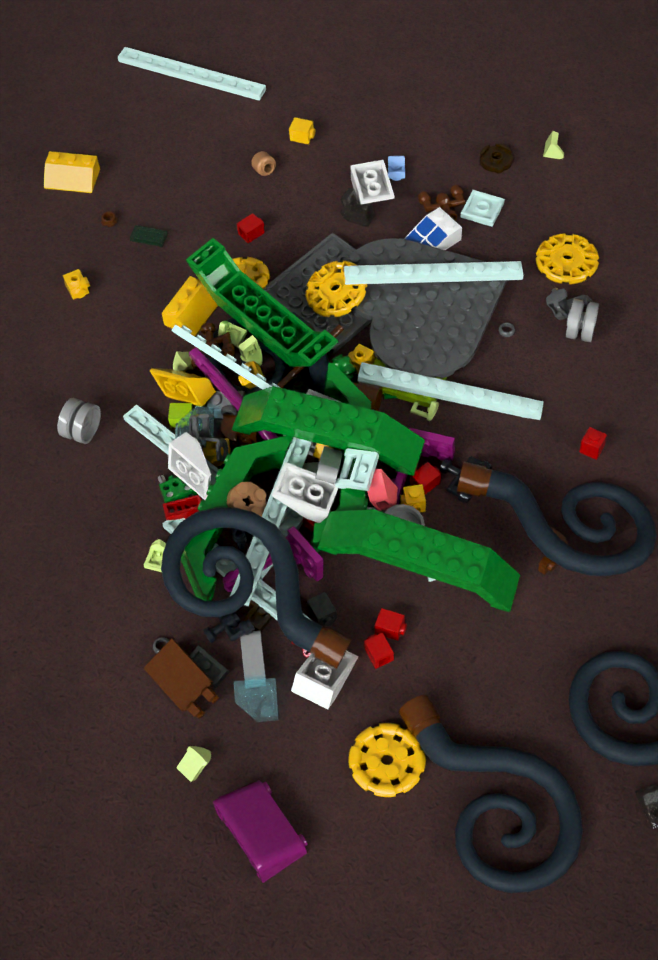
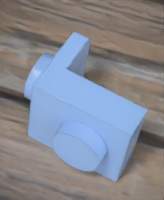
(396, 167)

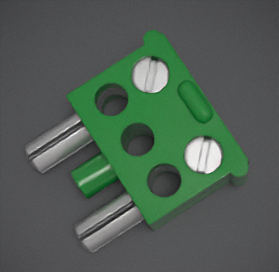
(174, 489)

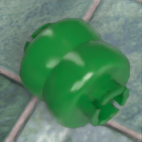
(345, 365)

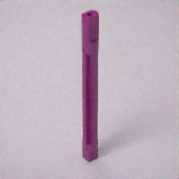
(223, 385)

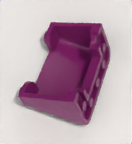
(260, 828)

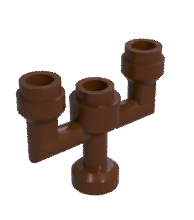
(443, 201)
(208, 330)

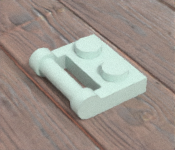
(362, 470)

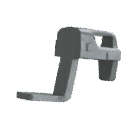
(560, 305)
(205, 434)

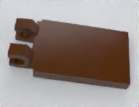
(181, 678)

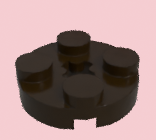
(496, 165)

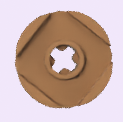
(252, 492)

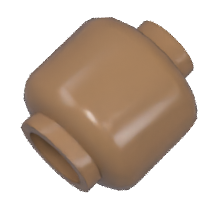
(263, 163)

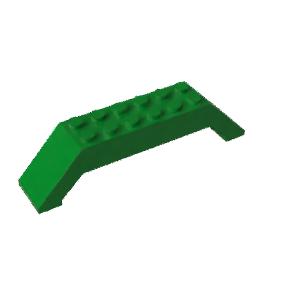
(257, 309)
(342, 389)
(331, 425)
(238, 468)
(422, 552)

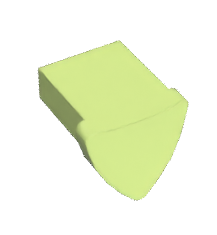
(551, 149)
(237, 333)
(251, 351)
(182, 361)
(431, 411)
(155, 554)
(194, 762)

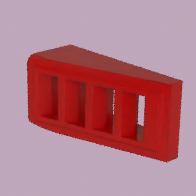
(190, 502)

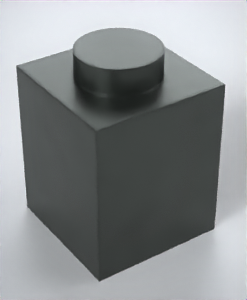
(322, 609)

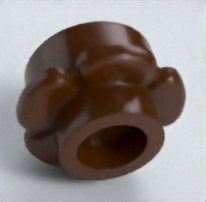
(108, 219)

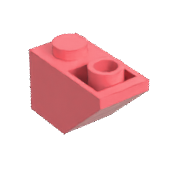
(382, 491)

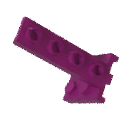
(434, 445)
(303, 554)

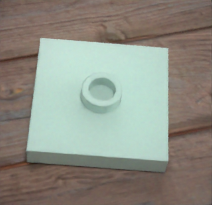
(482, 208)

